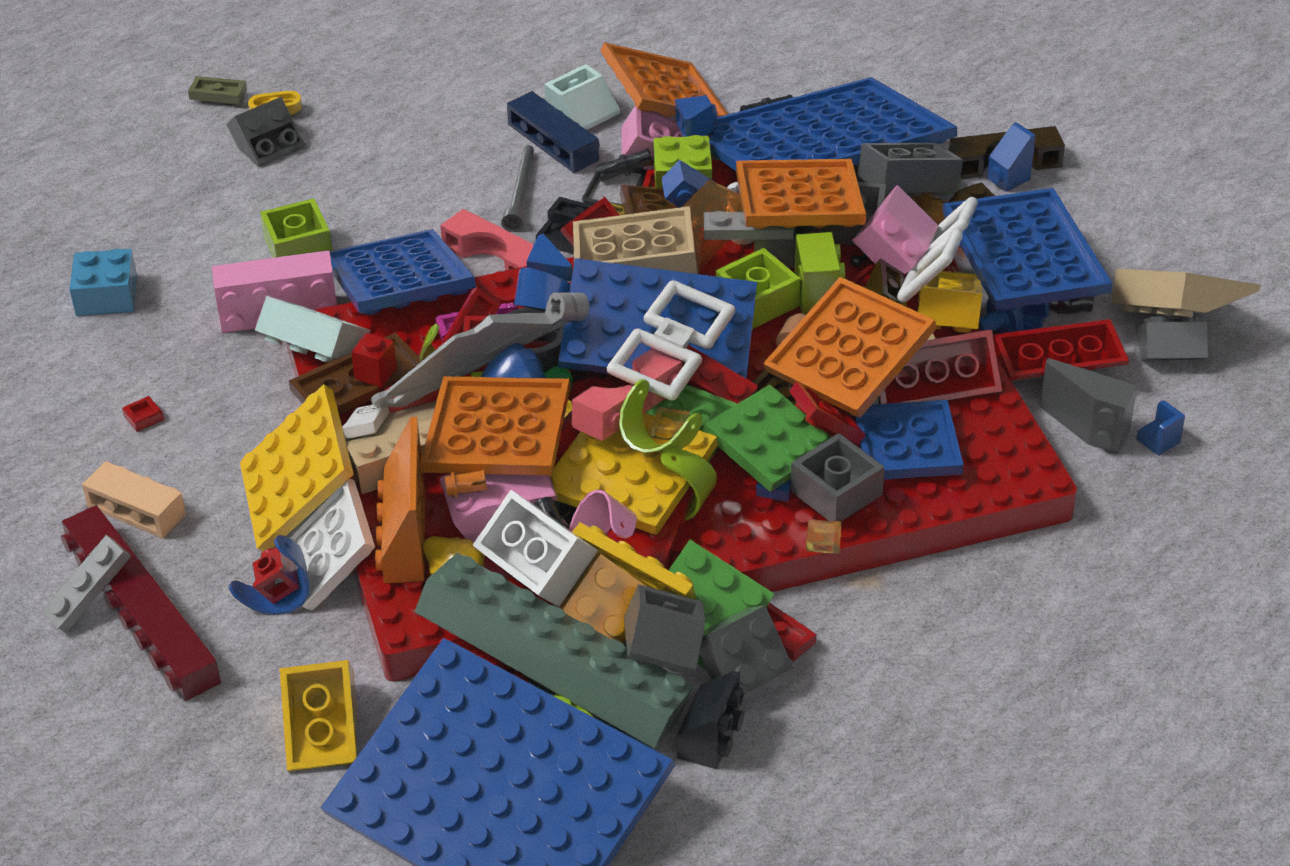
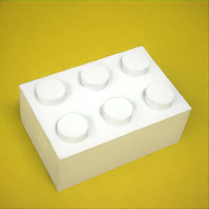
(535, 548)

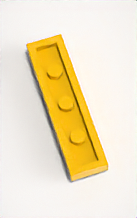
(646, 570)

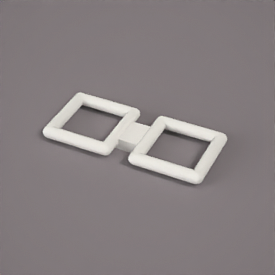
(940, 251)
(672, 339)

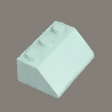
(307, 329)

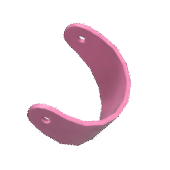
(605, 513)

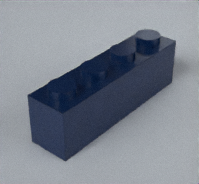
(553, 132)

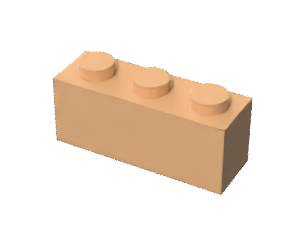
(134, 499)

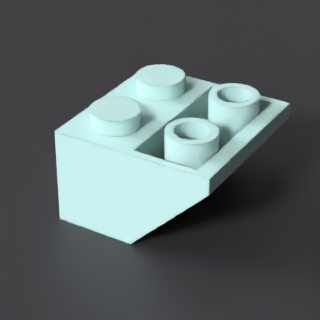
(582, 96)

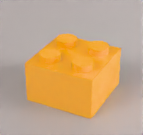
(602, 597)

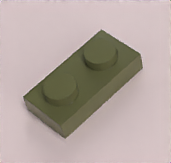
(217, 90)

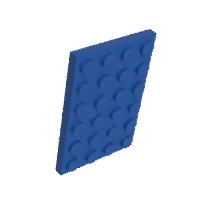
(1029, 250)
(399, 271)
(622, 296)

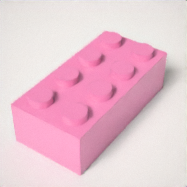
(294, 278)

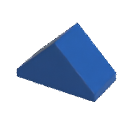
(548, 259)

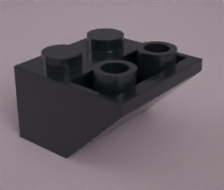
(711, 721)

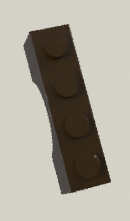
(976, 150)

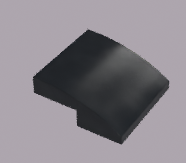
(559, 215)

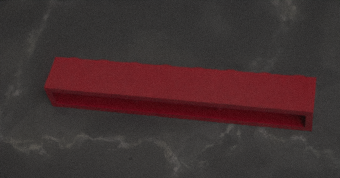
(146, 610)

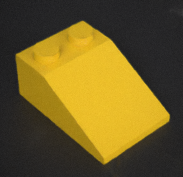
(952, 300)
(319, 715)

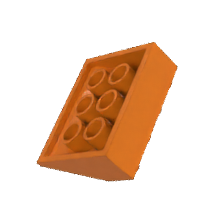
(402, 511)

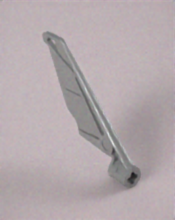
(480, 345)

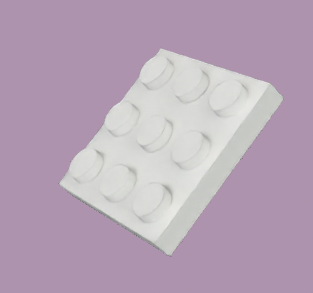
(333, 541)

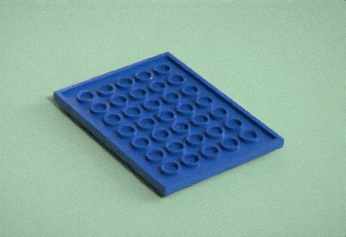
(826, 125)
(494, 774)

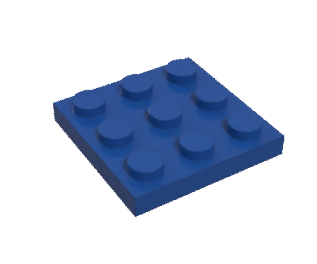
(911, 439)

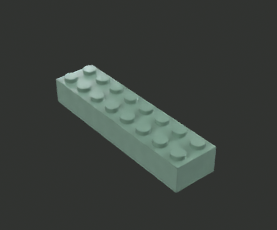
(553, 649)

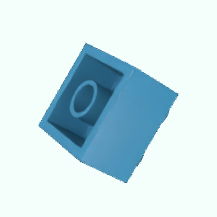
(103, 282)

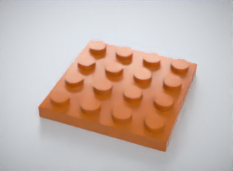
(656, 79)
(800, 193)
(850, 346)
(496, 425)

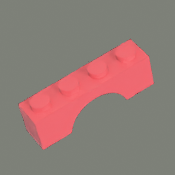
(472, 235)
(599, 408)

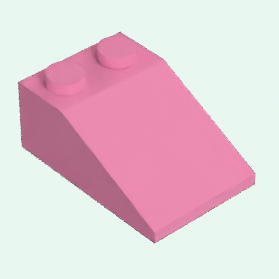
(642, 127)
(897, 232)
(475, 509)

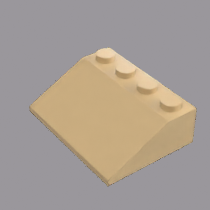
(641, 239)
(1175, 292)
(372, 451)

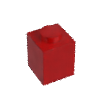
(374, 360)

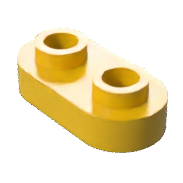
(291, 99)

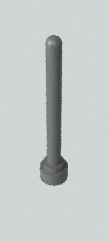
(513, 217)

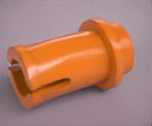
(465, 483)

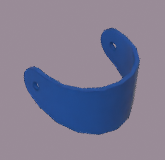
(536, 287)
(253, 599)

